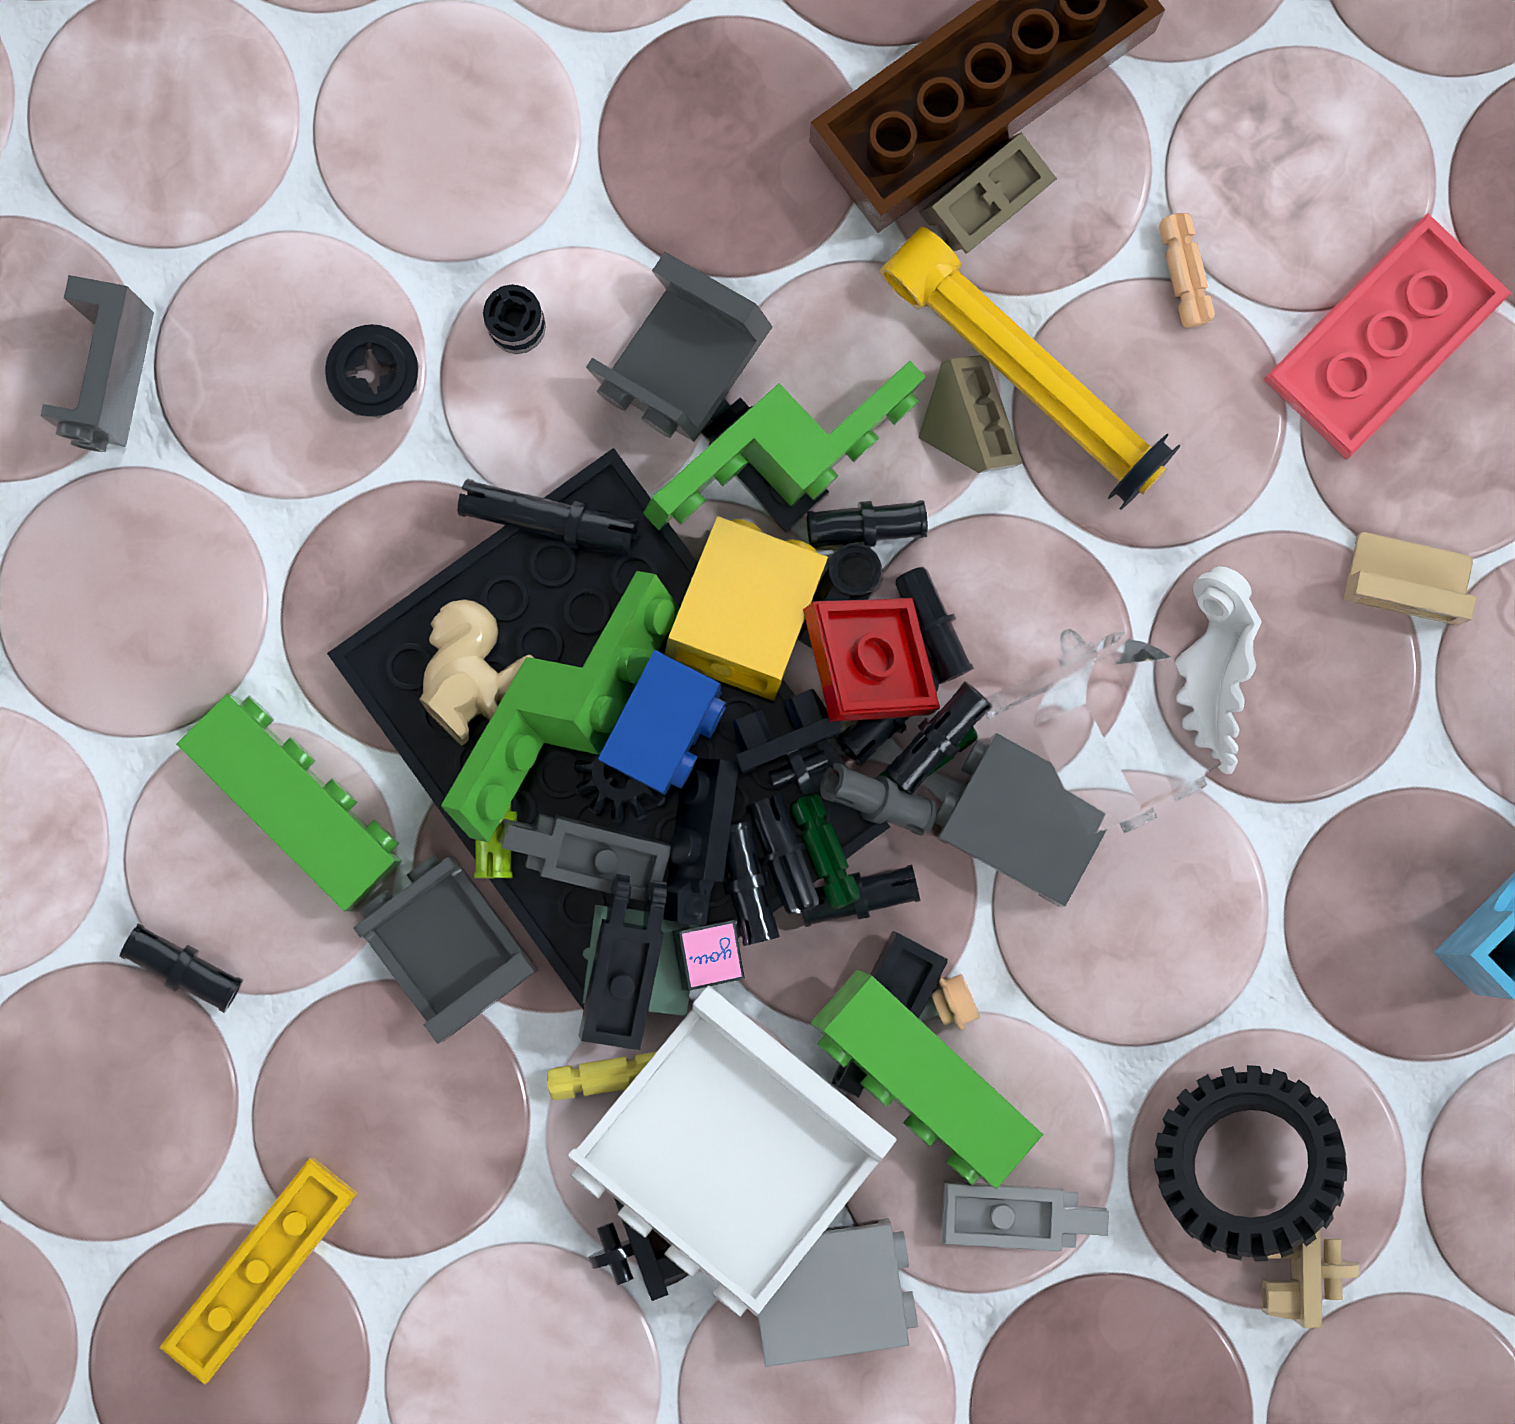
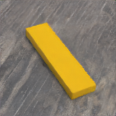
(258, 1270)

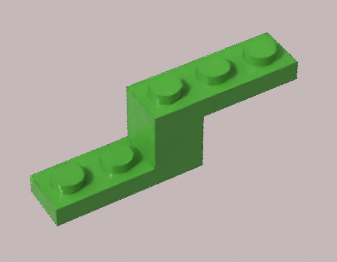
(785, 447)
(560, 707)

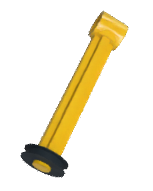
(929, 275)

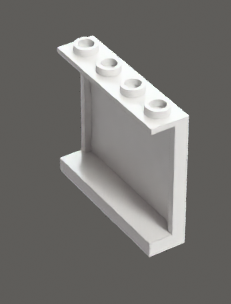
(730, 1153)

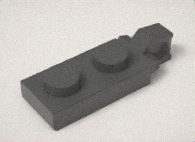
(587, 853)

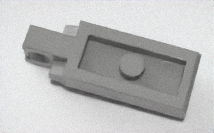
(1017, 1217)

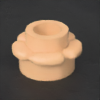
(955, 1002)

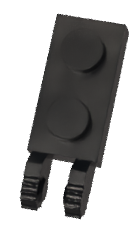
(624, 969)

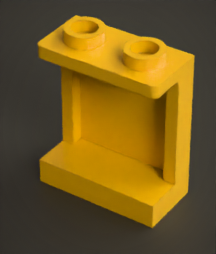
(745, 606)

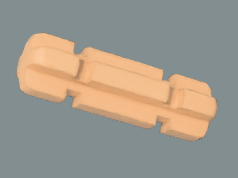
(1186, 270)

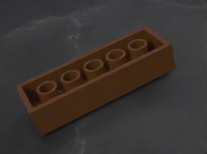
(968, 94)

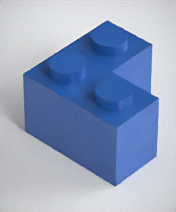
(662, 722)

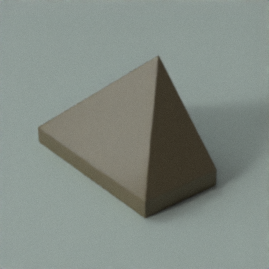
(969, 417)

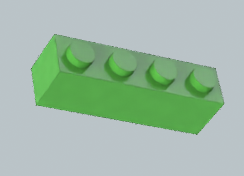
(290, 801)
(926, 1079)

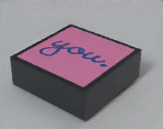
(708, 954)

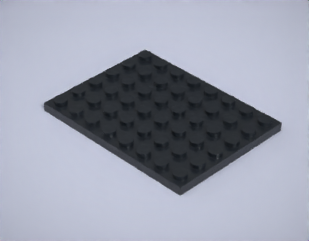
(555, 607)

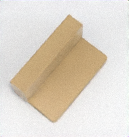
(1410, 579)

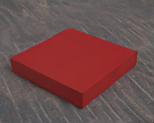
(871, 659)

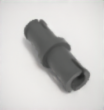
(878, 799)

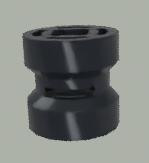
(519, 330)

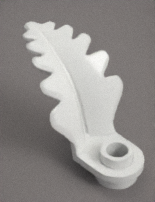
(1221, 658)

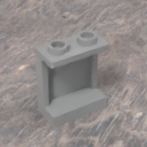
(841, 1298)

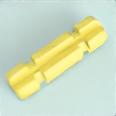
(595, 1076)

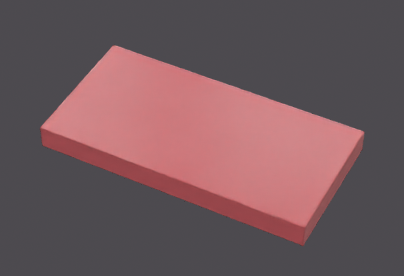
(1387, 336)

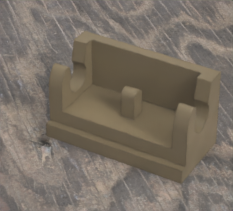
(989, 193)

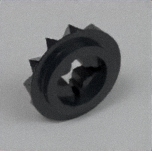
(351, 354)

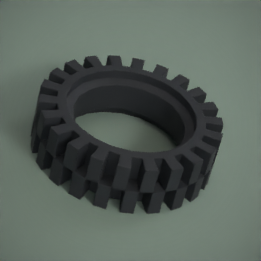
(1259, 1092)

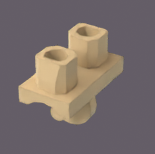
(1302, 1296)

